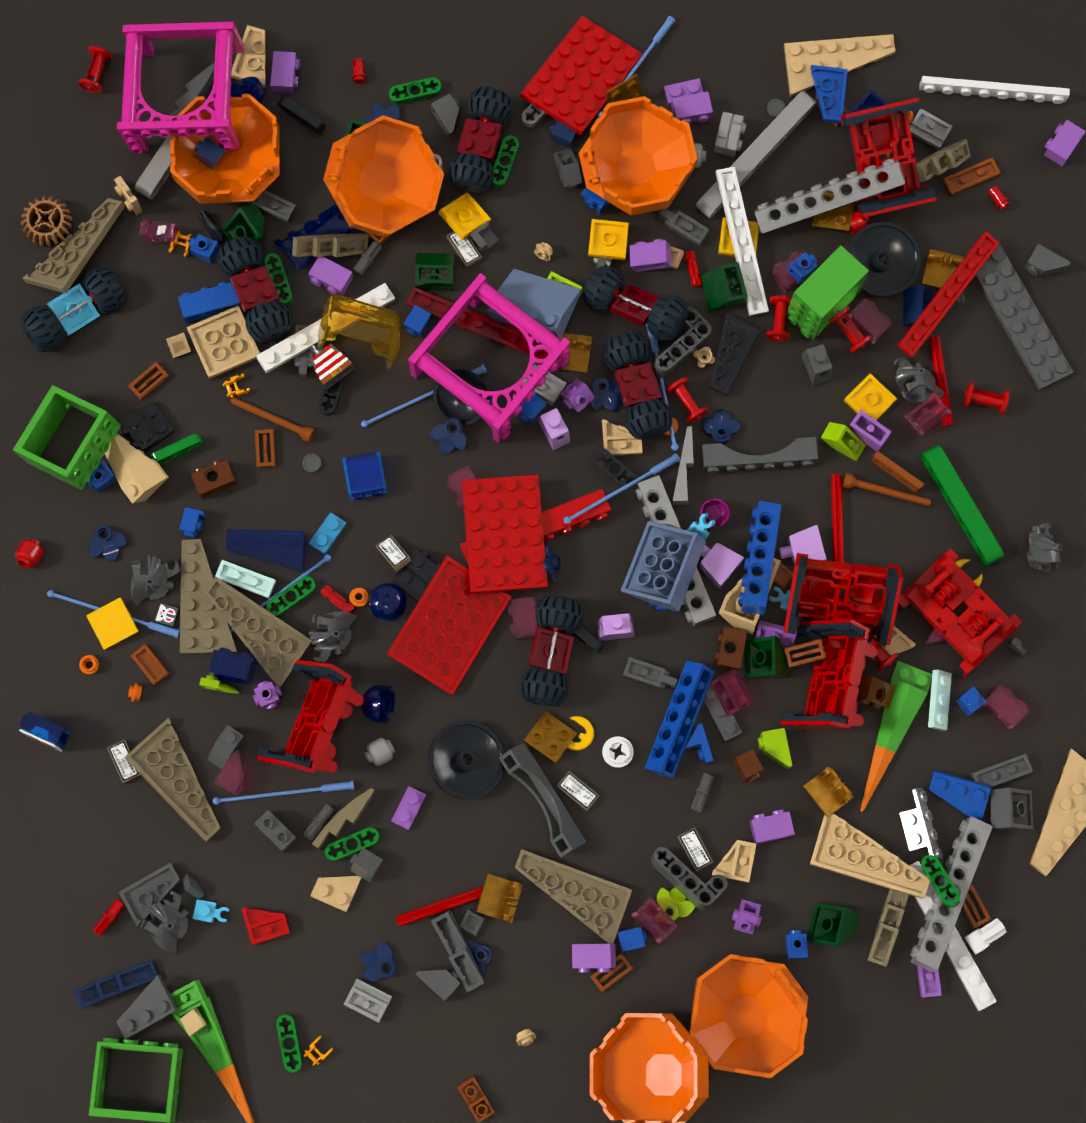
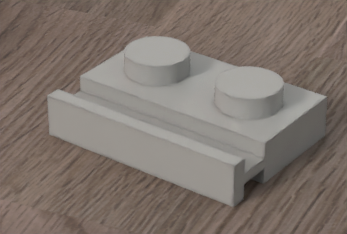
(930, 129)
(550, 389)
(367, 1000)

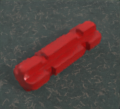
(693, 269)
(337, 599)

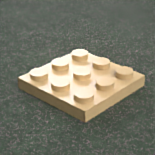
(223, 342)

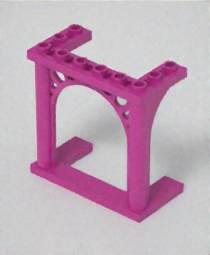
(220, 125)
(494, 416)

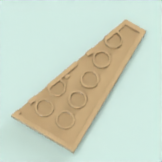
(836, 53)
(1065, 815)
(856, 855)

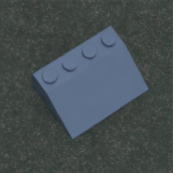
(540, 298)
(663, 565)

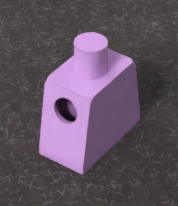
(553, 428)
(804, 542)
(719, 563)
(615, 627)

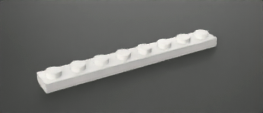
(996, 89)
(742, 240)
(308, 336)
(959, 955)

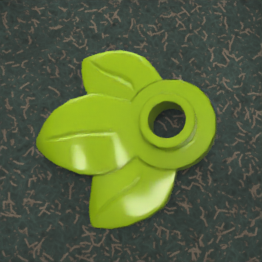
(676, 901)

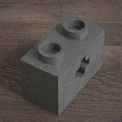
(275, 831)

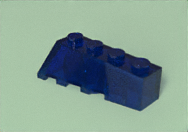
(329, 222)

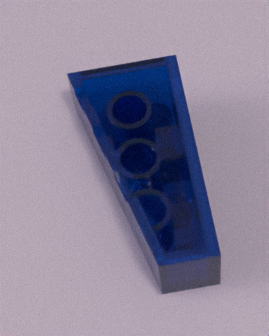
(269, 546)

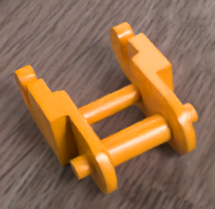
(187, 238)
(233, 381)
(313, 1047)

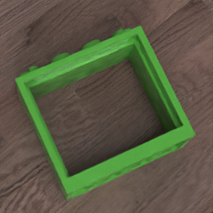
(826, 292)
(45, 424)
(100, 1076)

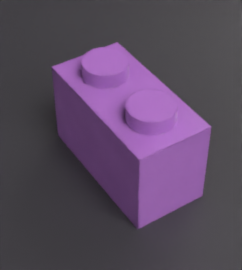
(284, 72)
(692, 108)
(1064, 143)
(650, 255)
(330, 276)
(869, 430)
(771, 827)
(594, 956)

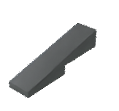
(458, 950)

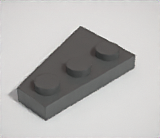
(149, 1008)

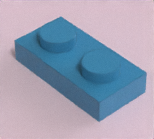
(327, 533)

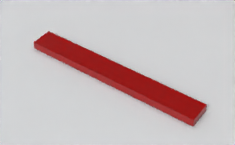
(948, 294)

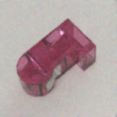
(158, 231)

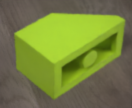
(843, 440)
(776, 746)

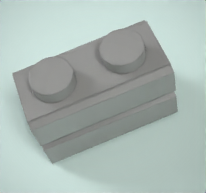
(729, 133)

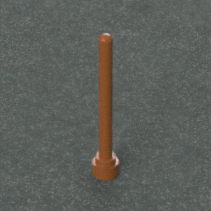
(307, 433)
(851, 481)

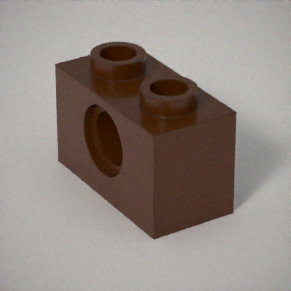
(224, 481)
(735, 638)
(875, 692)
(748, 766)

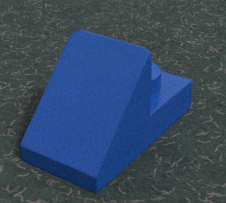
(700, 740)

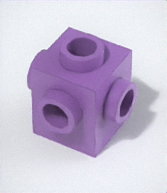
(577, 396)
(274, 695)
(747, 916)

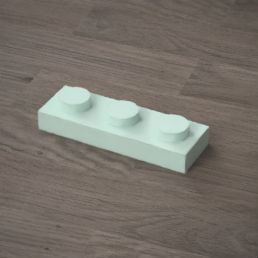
(245, 579)
(939, 700)

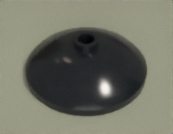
(450, 406)

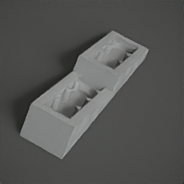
(680, 493)

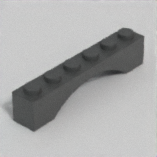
(719, 457)
(563, 831)

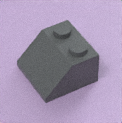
(1011, 809)

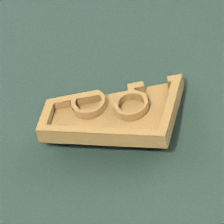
(254, 59)

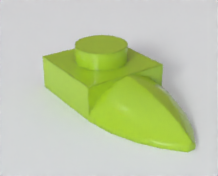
(212, 683)

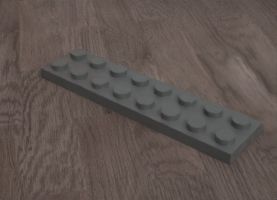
(1022, 320)

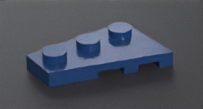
(830, 91)
(962, 793)

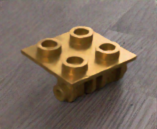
(626, 90)
(836, 218)
(939, 267)
(579, 353)
(550, 737)
(828, 791)
(499, 898)

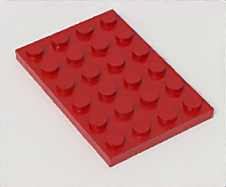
(579, 74)
(504, 534)
(447, 627)

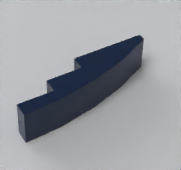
(115, 984)

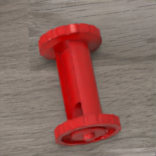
(95, 70)
(850, 329)
(779, 332)
(679, 388)
(986, 398)
(882, 655)

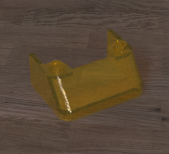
(362, 323)

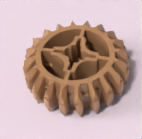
(52, 215)

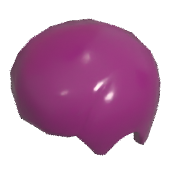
(717, 511)

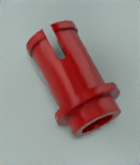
(358, 71)
(1001, 201)

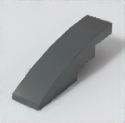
(196, 87)

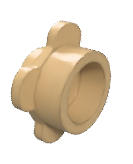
(543, 251)
(706, 351)
(525, 1037)

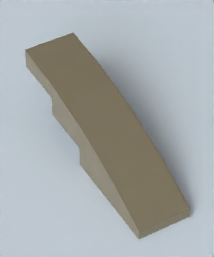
(943, 160)
(330, 244)
(350, 813)
(887, 927)

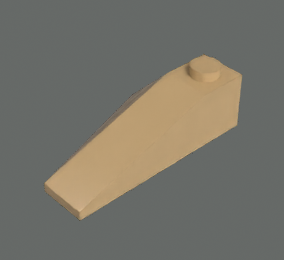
(134, 471)
(731, 608)

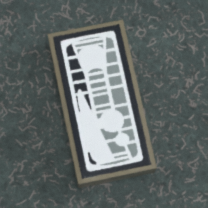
(465, 249)
(393, 553)
(125, 769)
(578, 791)
(695, 849)

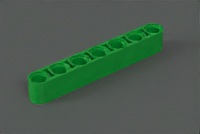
(962, 505)

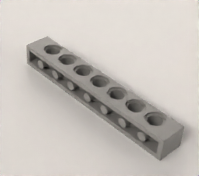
(768, 222)
(655, 487)
(980, 832)

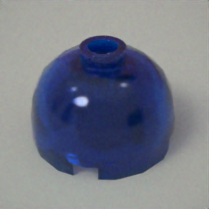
(249, 85)
(387, 602)
(378, 703)

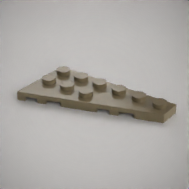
(75, 250)
(200, 621)
(265, 635)
(169, 772)
(587, 897)

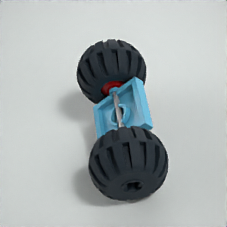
(73, 310)

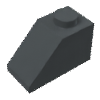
(447, 114)
(568, 168)
(1045, 262)
(224, 746)
(440, 981)

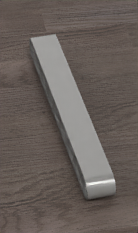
(761, 149)

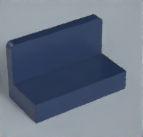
(915, 301)

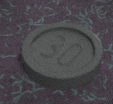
(775, 107)
(311, 463)

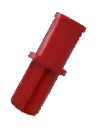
(109, 917)

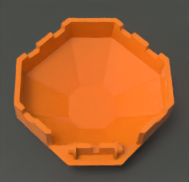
(638, 156)
(238, 173)
(383, 176)
(749, 1016)
(649, 1071)

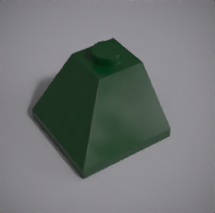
(245, 222)
(765, 659)
(832, 925)

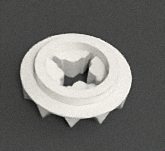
(626, 748)

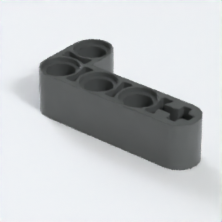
(680, 347)
(687, 875)

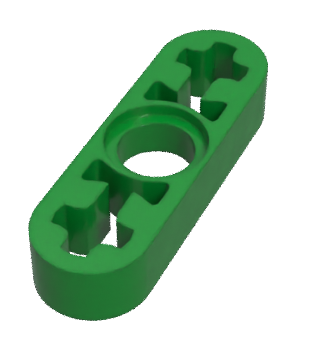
(429, 92)
(504, 147)
(287, 290)
(177, 449)
(305, 592)
(363, 833)
(937, 866)
(280, 1029)

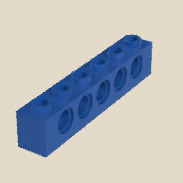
(750, 601)
(679, 719)

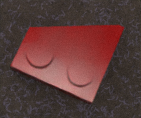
(264, 925)

